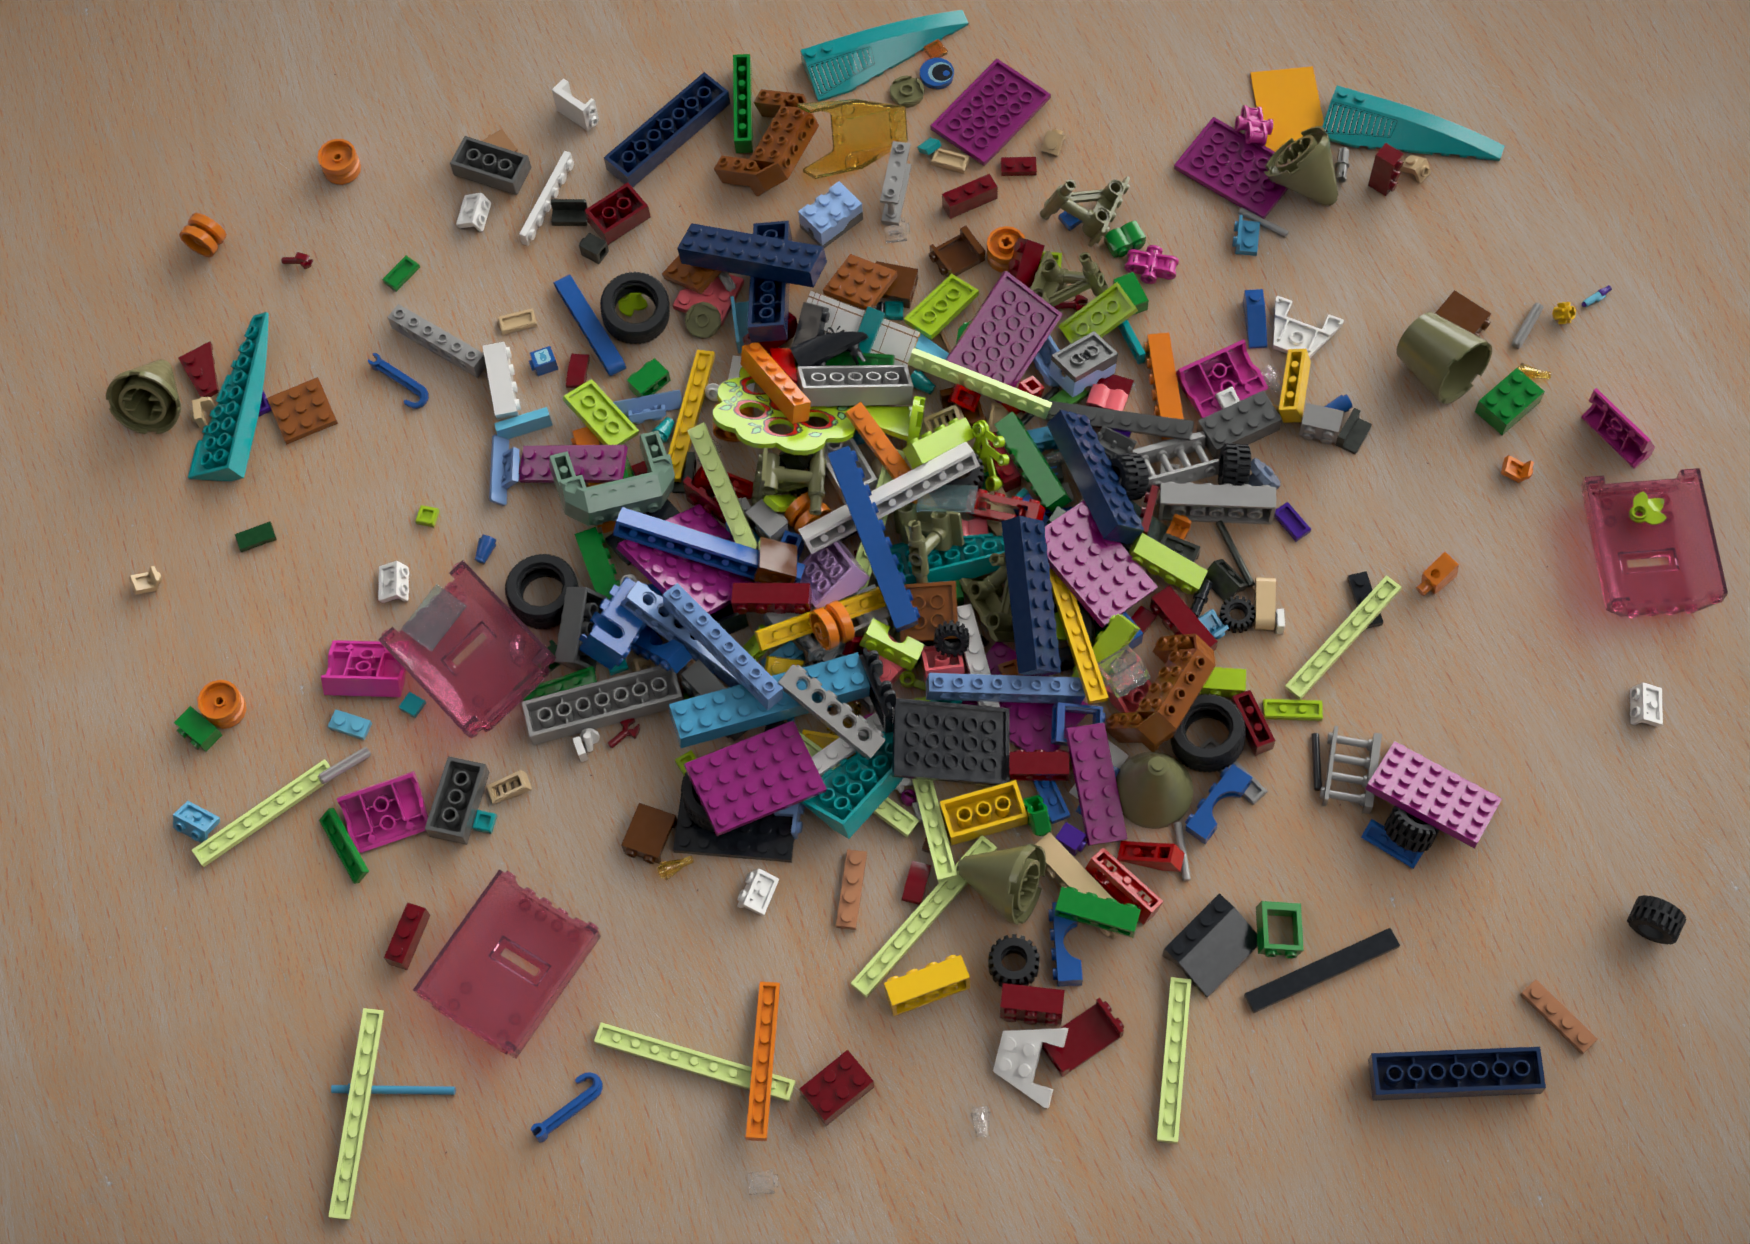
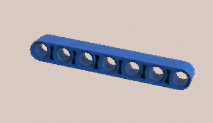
(590, 325)

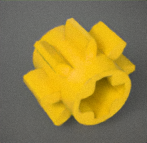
(1564, 313)

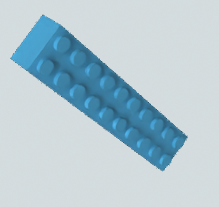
(737, 710)

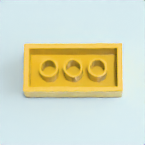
(983, 812)
(927, 984)

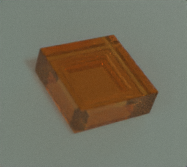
(935, 49)

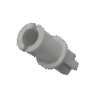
(1342, 165)

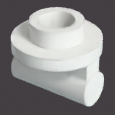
(711, 391)
(589, 737)
(905, 781)

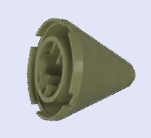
(1306, 166)
(145, 398)
(1154, 789)
(1007, 879)

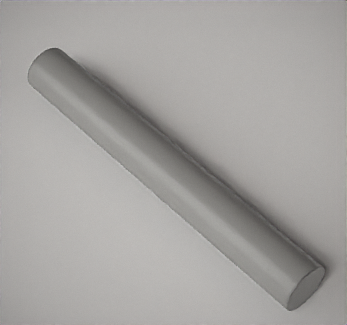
(1273, 227)
(1181, 844)

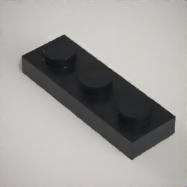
(1360, 589)

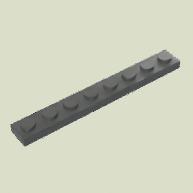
(1128, 421)

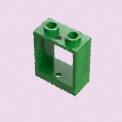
(1279, 909)

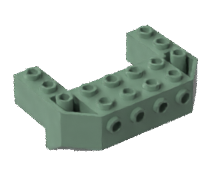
(604, 501)

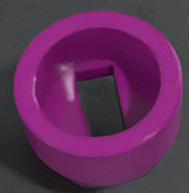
(906, 800)

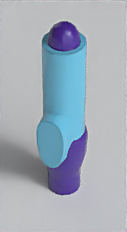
(1599, 295)

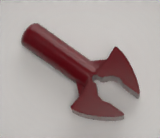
(300, 258)
(1073, 304)
(625, 732)

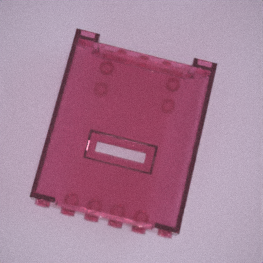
(1686, 537)
(493, 674)
(491, 993)

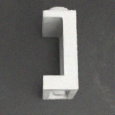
(582, 114)

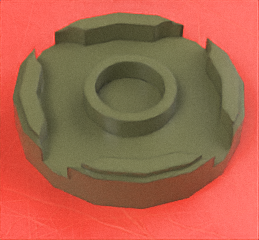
(907, 91)
(703, 320)

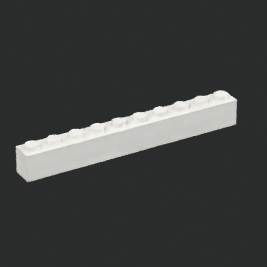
(893, 495)

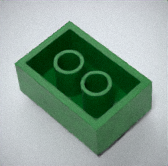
(1509, 401)

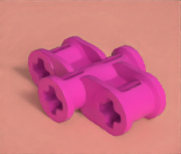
(1253, 124)
(1151, 264)

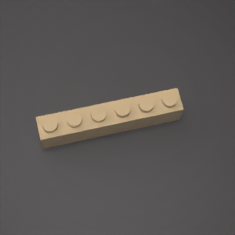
(1070, 872)

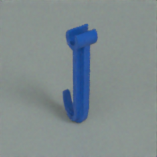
(402, 379)
(569, 1109)

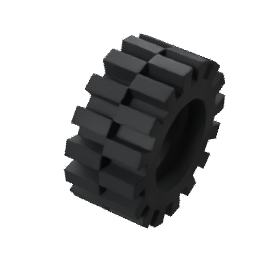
(1241, 604)
(951, 630)

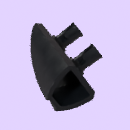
(826, 347)

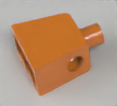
(1438, 574)

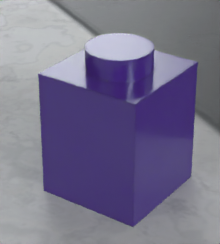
(1071, 839)

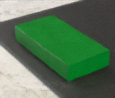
(401, 273)

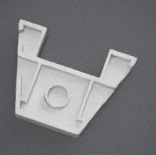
(1299, 335)
(1019, 1058)

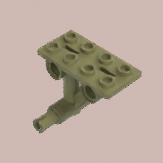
(1094, 221)
(1052, 281)
(775, 479)
(925, 532)
(986, 599)

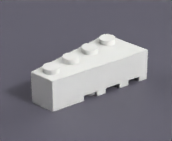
(501, 382)

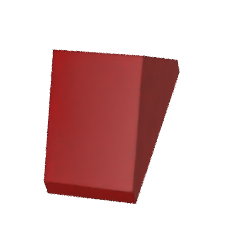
(964, 397)

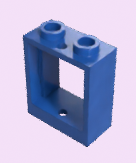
(1058, 719)

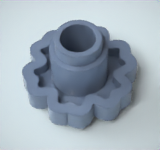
(1262, 475)

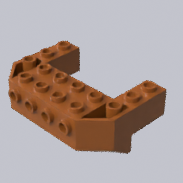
(778, 148)
(1171, 696)

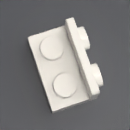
(474, 211)
(393, 582)
(1646, 705)
(757, 891)

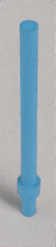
(425, 1090)

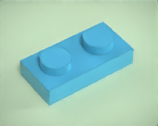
(350, 724)

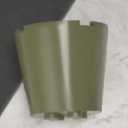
(1443, 356)

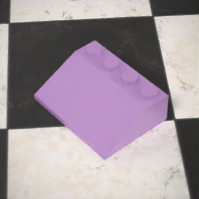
(833, 574)

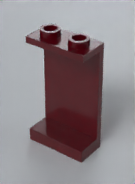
(1085, 1037)

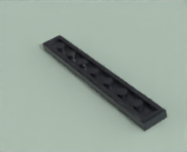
(1321, 970)

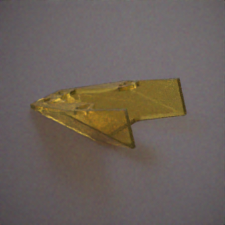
(859, 134)

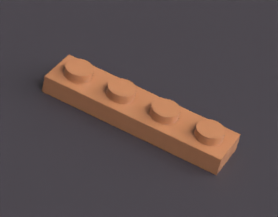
(851, 889)
(1559, 1016)

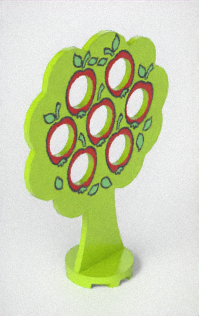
(733, 395)

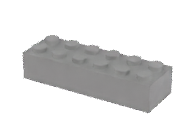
(856, 384)
(1217, 502)

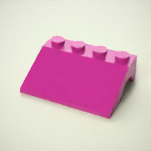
(1217, 373)
(1617, 430)
(362, 670)
(384, 812)

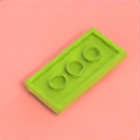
(941, 306)
(1099, 315)
(600, 414)

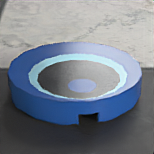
(936, 73)

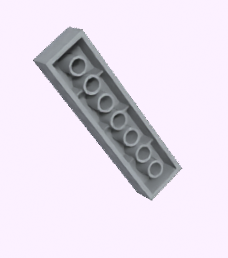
(601, 704)

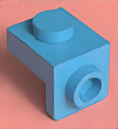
(1213, 624)

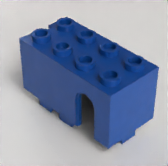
(613, 629)

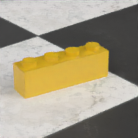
(1294, 385)

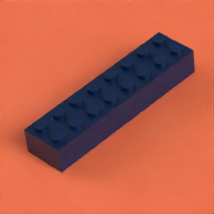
(667, 130)
(752, 255)
(768, 298)
(1095, 477)
(1031, 596)
(1456, 1073)

